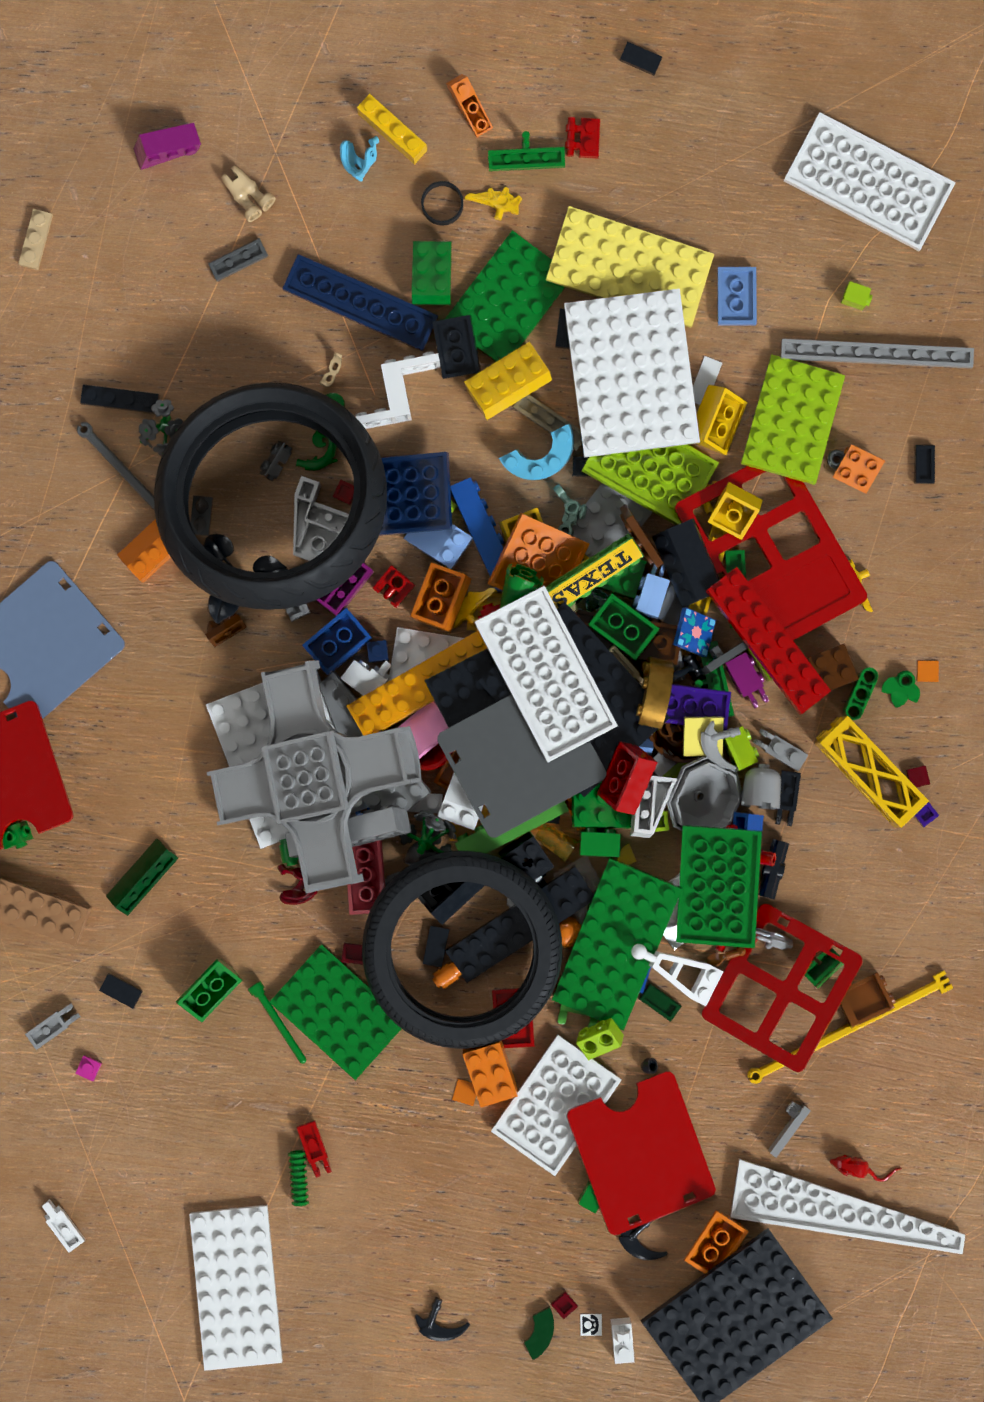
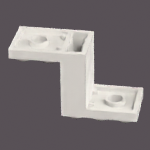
(396, 391)

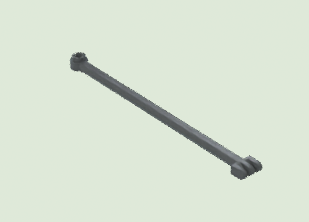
(116, 463)

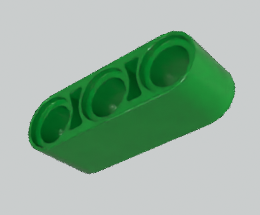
(867, 687)

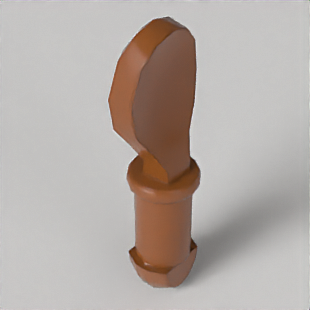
(716, 958)

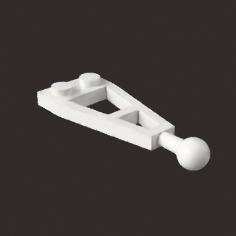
(704, 984)

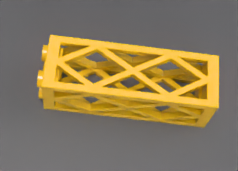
(835, 733)

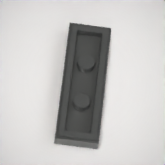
(238, 259)

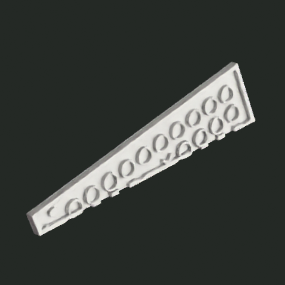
(792, 1202)

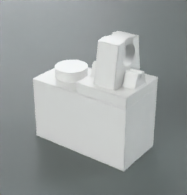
(364, 680)
(622, 1340)

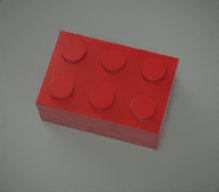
(627, 778)

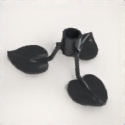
(222, 547)

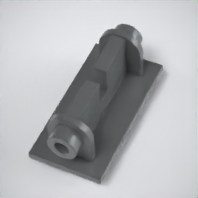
(271, 466)

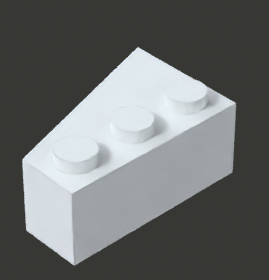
(651, 806)

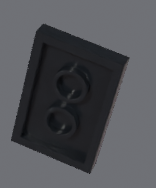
(456, 346)

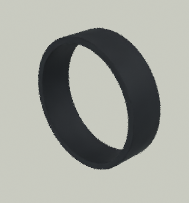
(437, 184)

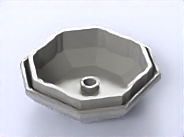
(718, 797)

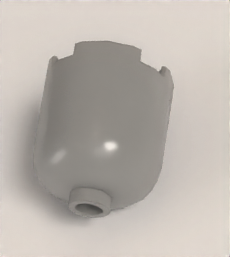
(762, 788)

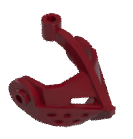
(296, 895)

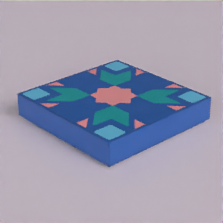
(694, 632)

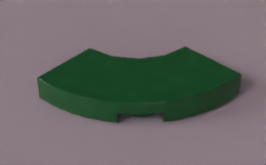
(542, 1333)

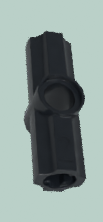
(773, 874)

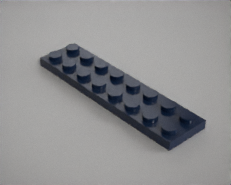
(360, 302)

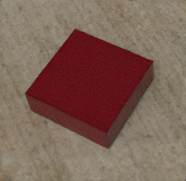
(918, 776)
(564, 1304)

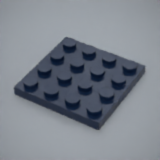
(417, 494)

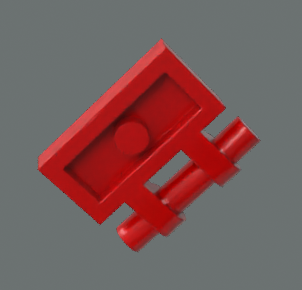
(589, 137)

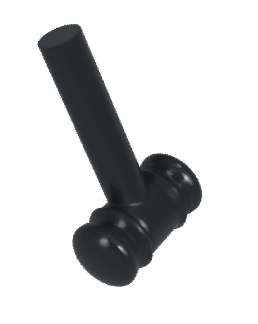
(691, 666)

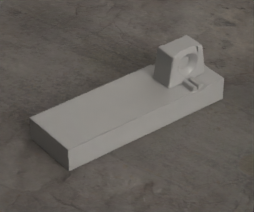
(798, 1114)

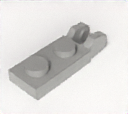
(782, 750)
(50, 1027)

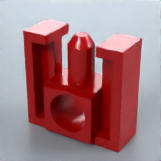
(388, 578)

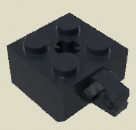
(528, 847)

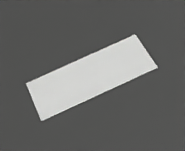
(707, 375)

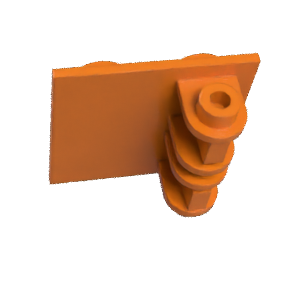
(858, 468)

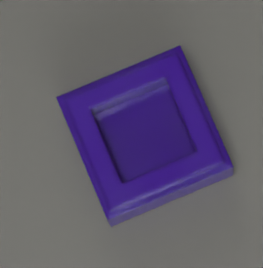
(926, 815)

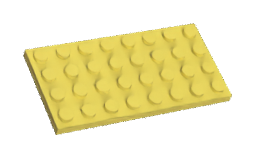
(620, 260)

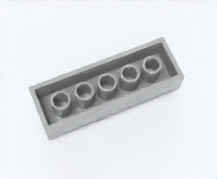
(369, 827)

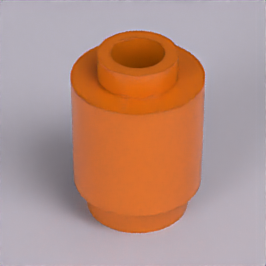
(446, 975)

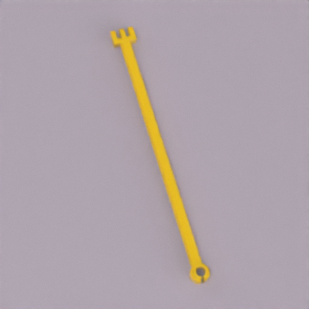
(937, 984)

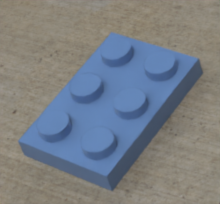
(736, 296)

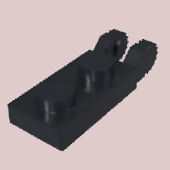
(789, 795)

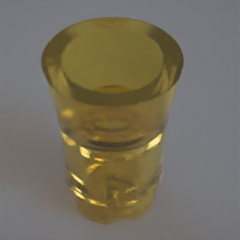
(557, 841)

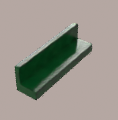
(141, 877)

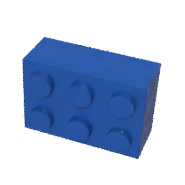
(337, 641)

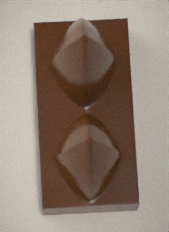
(219, 633)

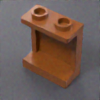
(867, 1000)

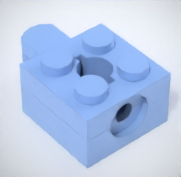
(652, 593)

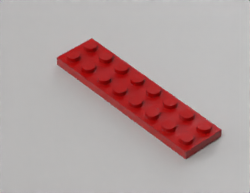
(768, 640)

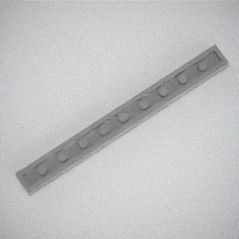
(877, 353)

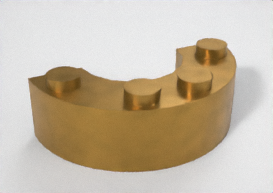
(657, 686)

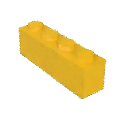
(392, 129)

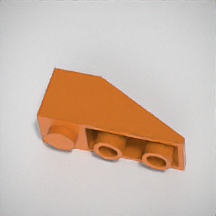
(469, 104)

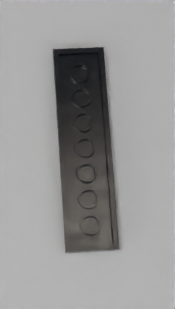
(510, 929)

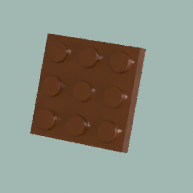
(639, 536)

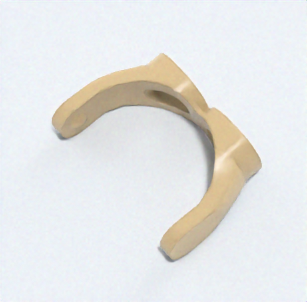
(336, 359)

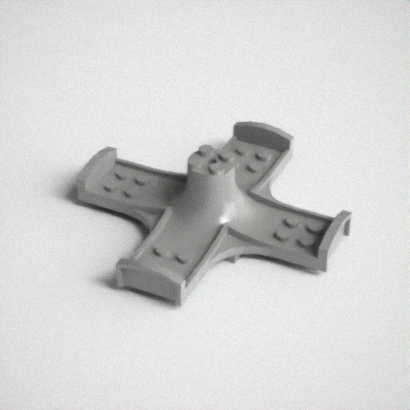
(313, 776)

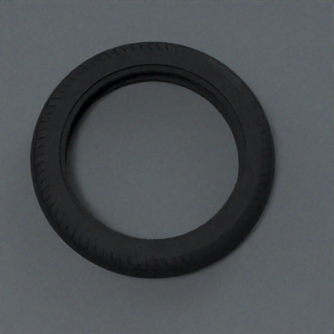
(457, 1030)

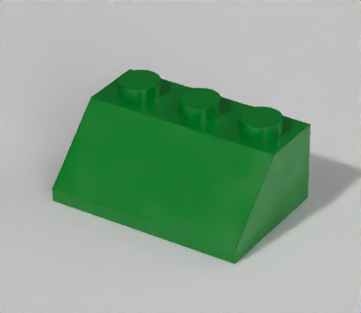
(209, 990)

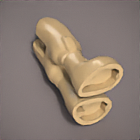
(241, 188)

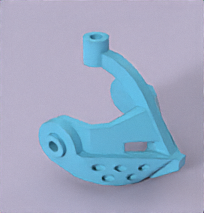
(350, 158)

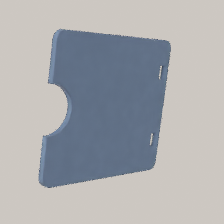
(51, 640)

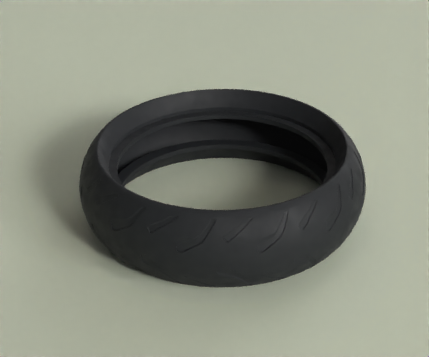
(242, 408)

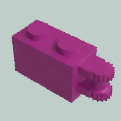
(746, 678)

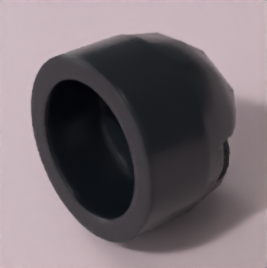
(649, 1066)

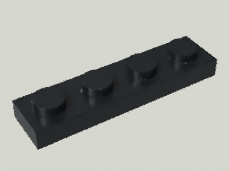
(118, 398)

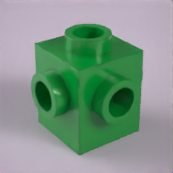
(17, 835)

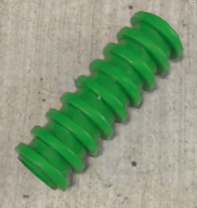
(298, 1178)

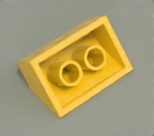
(719, 418)

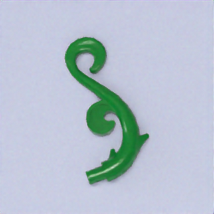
(328, 458)

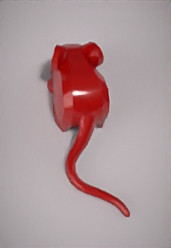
(857, 1167)

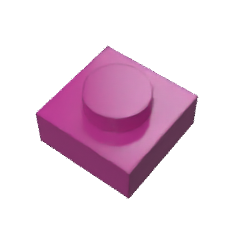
(88, 1068)

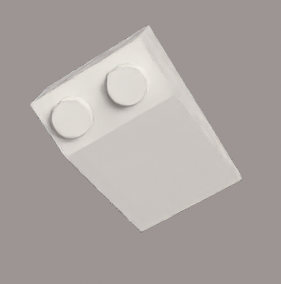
(457, 806)

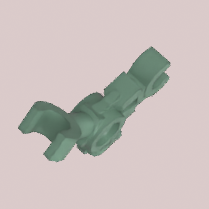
(572, 510)

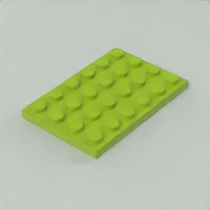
(793, 419)
(654, 476)

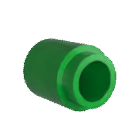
(285, 854)

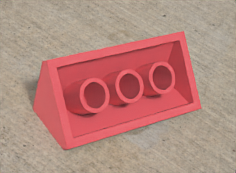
(370, 864)

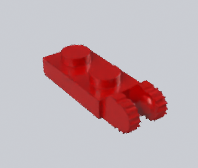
(313, 1146)

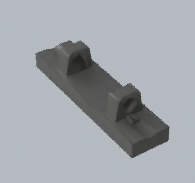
(720, 658)

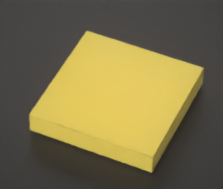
(692, 734)

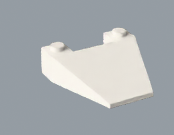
(314, 523)

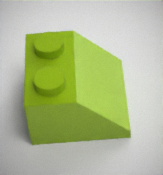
(740, 750)

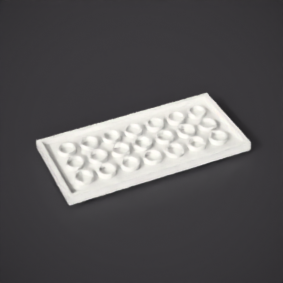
(869, 181)
(545, 674)
(236, 1287)

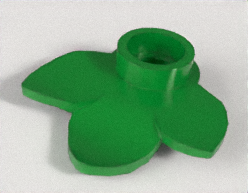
(899, 691)

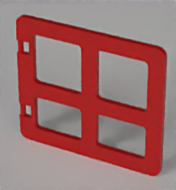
(786, 991)

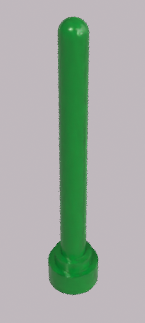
(258, 992)

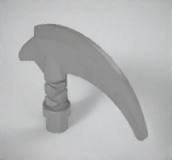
(709, 744)

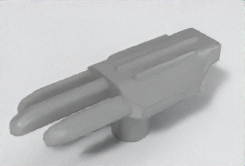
(775, 940)

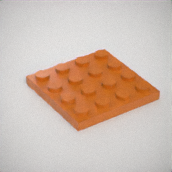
(539, 548)

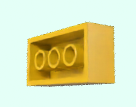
(508, 380)

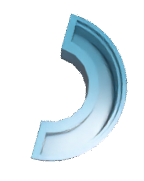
(547, 466)

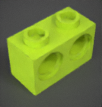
(599, 1038)

